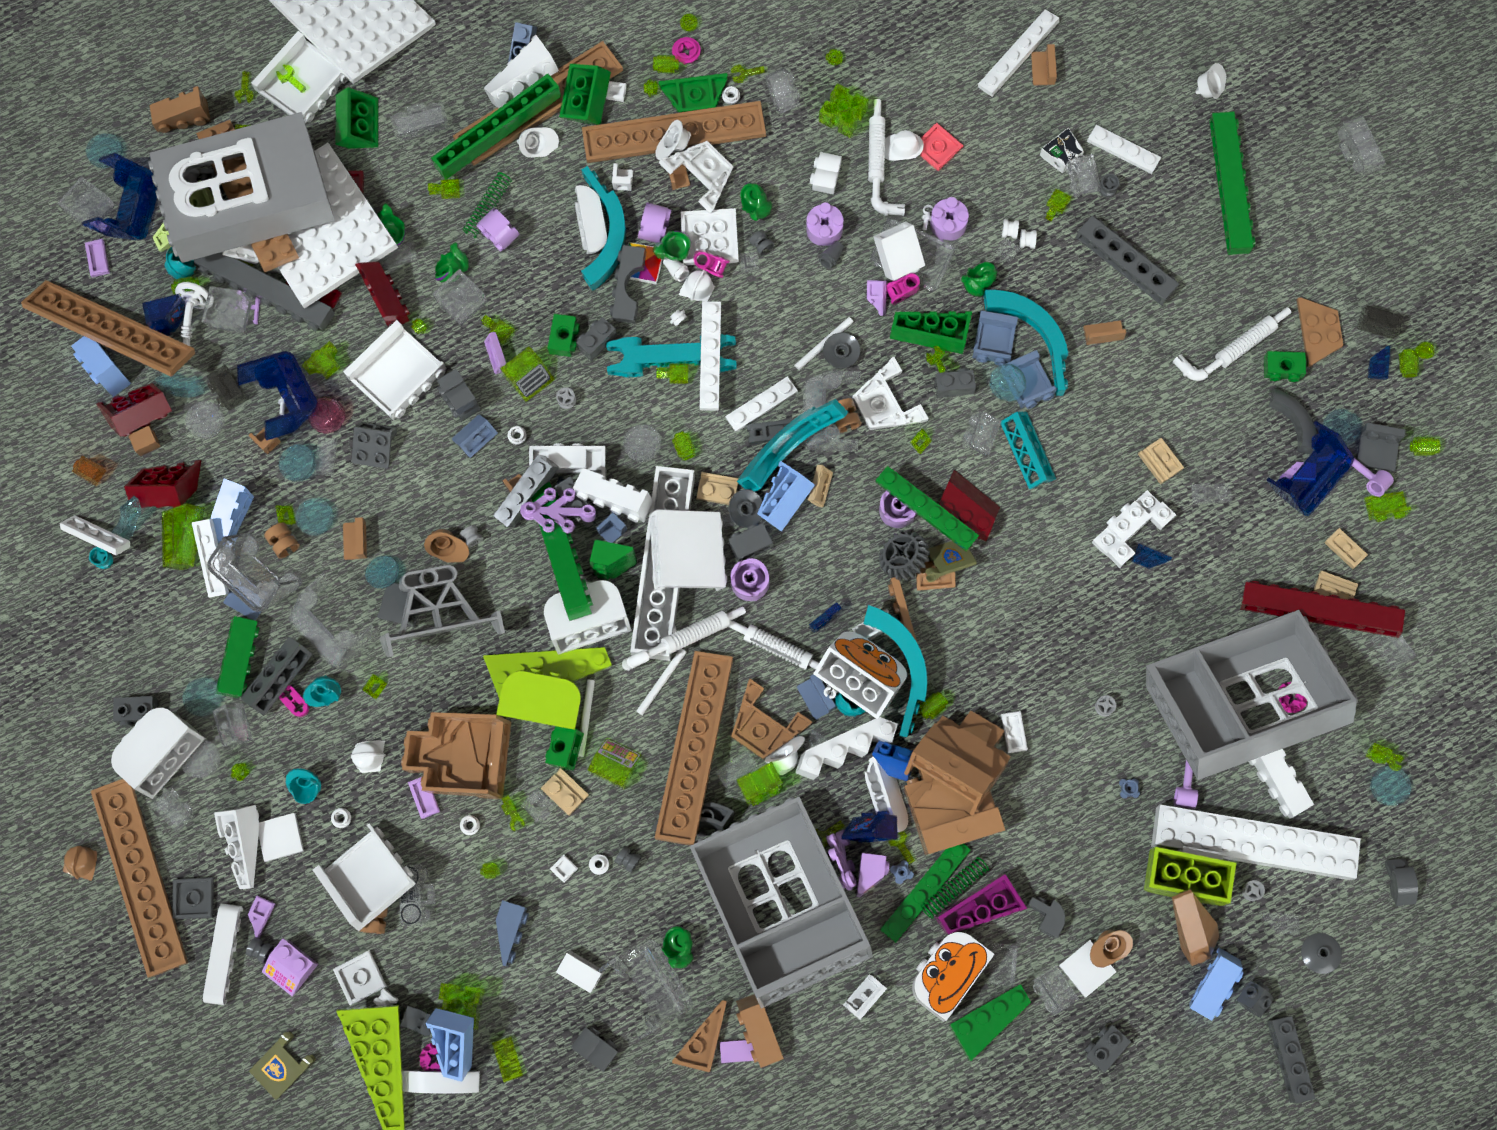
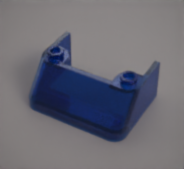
(136, 201)
(283, 372)
(1317, 474)

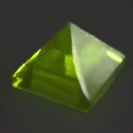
(923, 436)
(281, 510)
(374, 680)

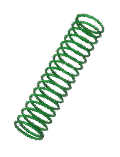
(487, 199)
(955, 893)

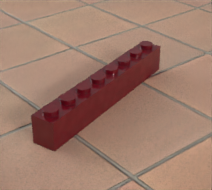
(1323, 609)

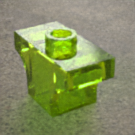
(322, 361)

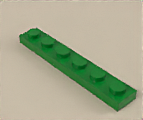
(927, 508)
(927, 886)

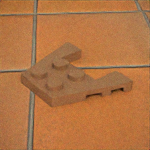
(759, 731)

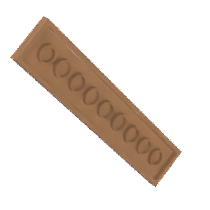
(597, 55)
(644, 134)
(270, 252)
(108, 328)
(694, 748)
(139, 878)

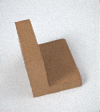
(1044, 66)
(1104, 332)
(355, 539)
(944, 581)

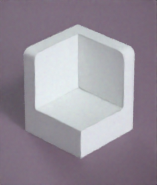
(622, 178)

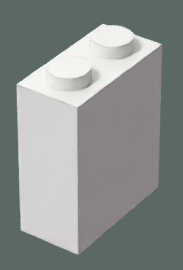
(899, 251)

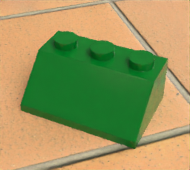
(585, 94)
(356, 119)
(611, 559)

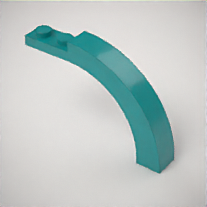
(607, 261)
(1033, 314)
(788, 439)
(900, 634)

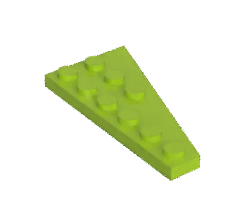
(572, 664)
(377, 1051)

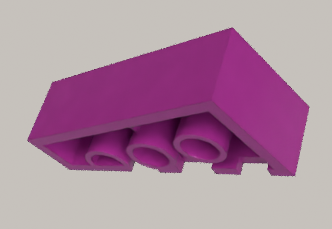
(985, 904)

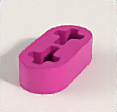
(290, 703)

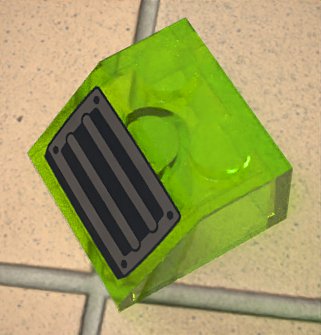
(527, 374)

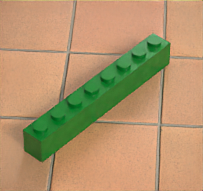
(496, 126)
(1231, 183)
(563, 562)

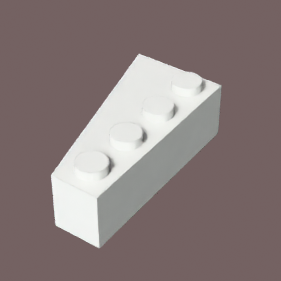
(613, 495)

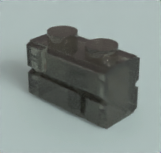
(1380, 322)
(226, 387)

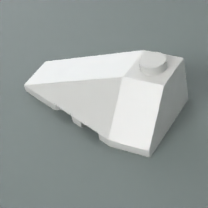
(241, 831)

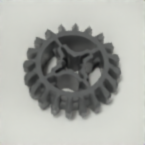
(910, 545)

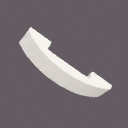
(434, 1082)

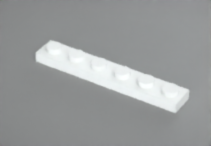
(1018, 53)
(710, 356)

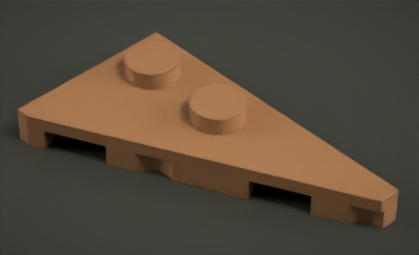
(701, 1048)

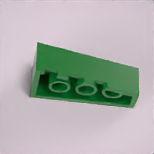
(983, 1024)

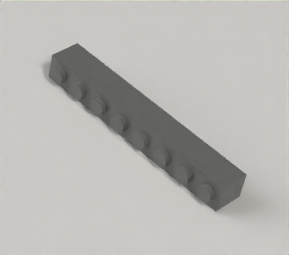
(265, 288)

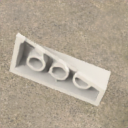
(522, 72)

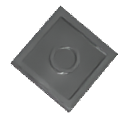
(193, 898)

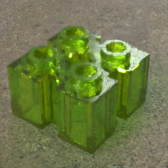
(843, 110)
(760, 784)
(470, 999)

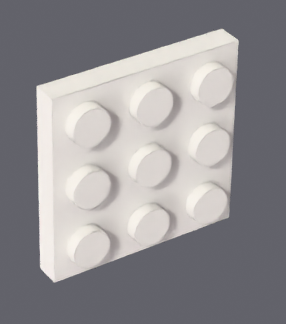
(711, 232)

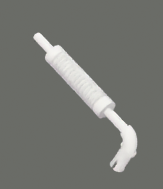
(876, 163)
(1234, 350)
(685, 637)
(780, 648)

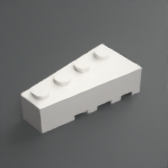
(1282, 783)

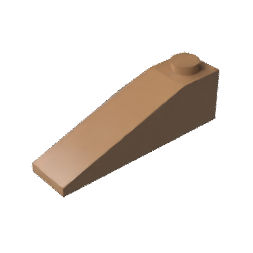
(1195, 928)

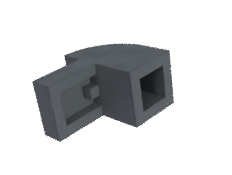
(1403, 882)
(1053, 916)
(414, 1019)

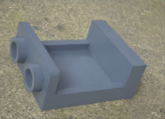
(994, 338)
(1037, 383)

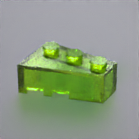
(178, 536)

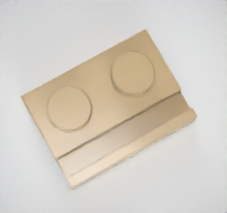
(1161, 461)
(716, 488)
(1333, 585)
(564, 791)

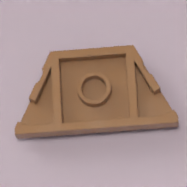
(1319, 330)

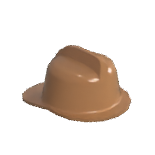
(446, 546)
(80, 862)
(1110, 947)

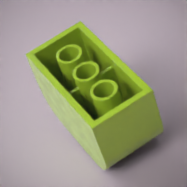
(540, 698)
(1176, 872)

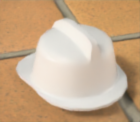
(1212, 82)
(673, 141)
(538, 142)
(903, 146)
(697, 286)
(368, 756)
(786, 756)

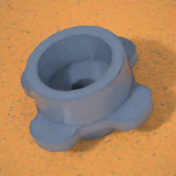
(1129, 783)
(901, 877)

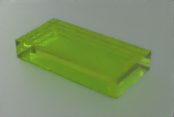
(507, 1059)

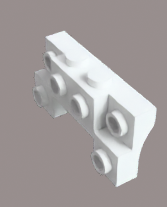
(572, 458)
(1133, 517)

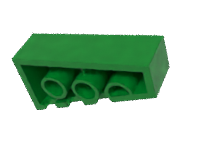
(928, 330)

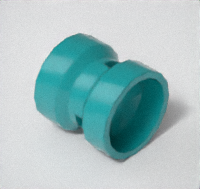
(97, 555)

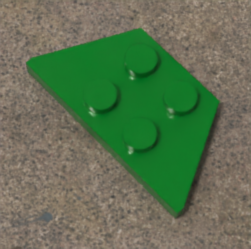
(694, 92)

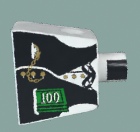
(1061, 150)

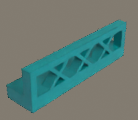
(1032, 445)

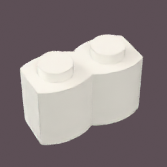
(826, 172)

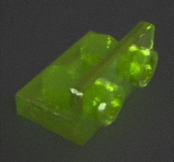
(1387, 506)

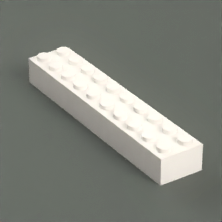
(654, 607)
(1257, 842)

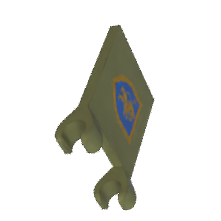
(948, 559)
(278, 1068)

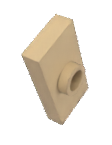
(821, 481)

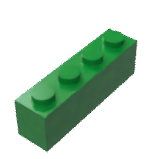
(236, 657)

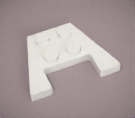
(706, 165)
(879, 405)

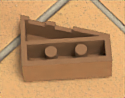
(180, 112)
(758, 1031)

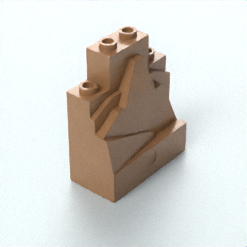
(460, 754)
(962, 756)
(945, 816)

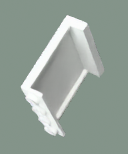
(310, 69)
(395, 371)
(687, 549)
(366, 879)

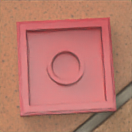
(939, 146)

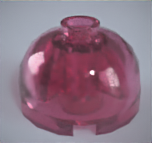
(328, 415)

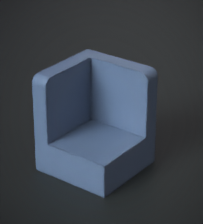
(611, 528)

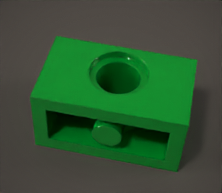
(560, 325)
(1293, 360)
(567, 758)

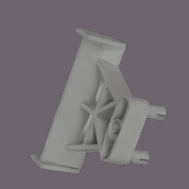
(441, 576)

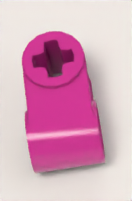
(711, 263)
(899, 290)

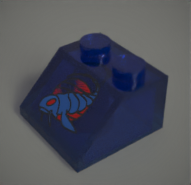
(164, 313)
(872, 828)

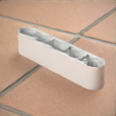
(221, 954)

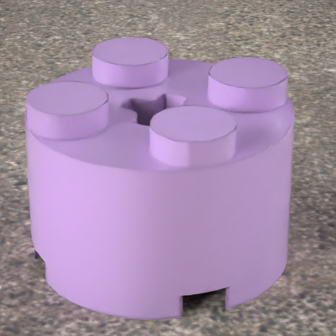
(824, 215)
(957, 219)
(654, 223)
(497, 229)
(891, 515)
(745, 570)

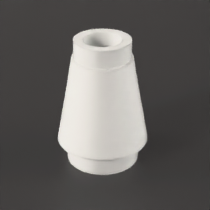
(677, 269)

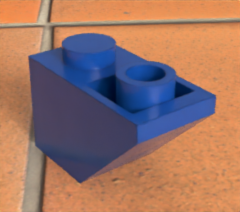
(893, 759)

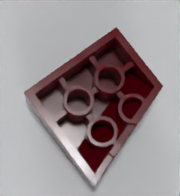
(164, 486)
(969, 505)

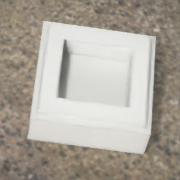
(616, 91)
(564, 868)

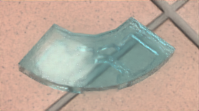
(180, 386)
(129, 514)

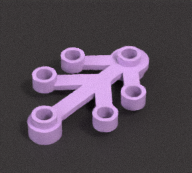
(555, 511)
(838, 853)

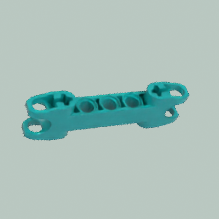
(643, 356)

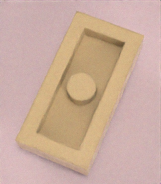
(1345, 548)

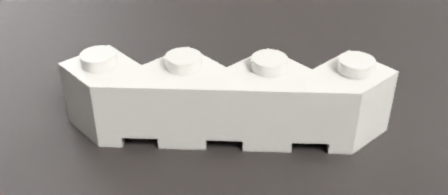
(854, 741)

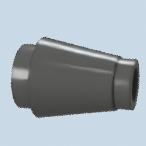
(831, 255)

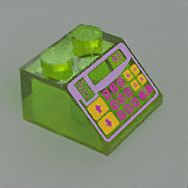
(614, 763)

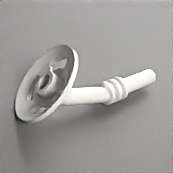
(191, 300)

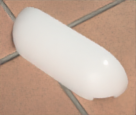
(590, 219)
(886, 793)

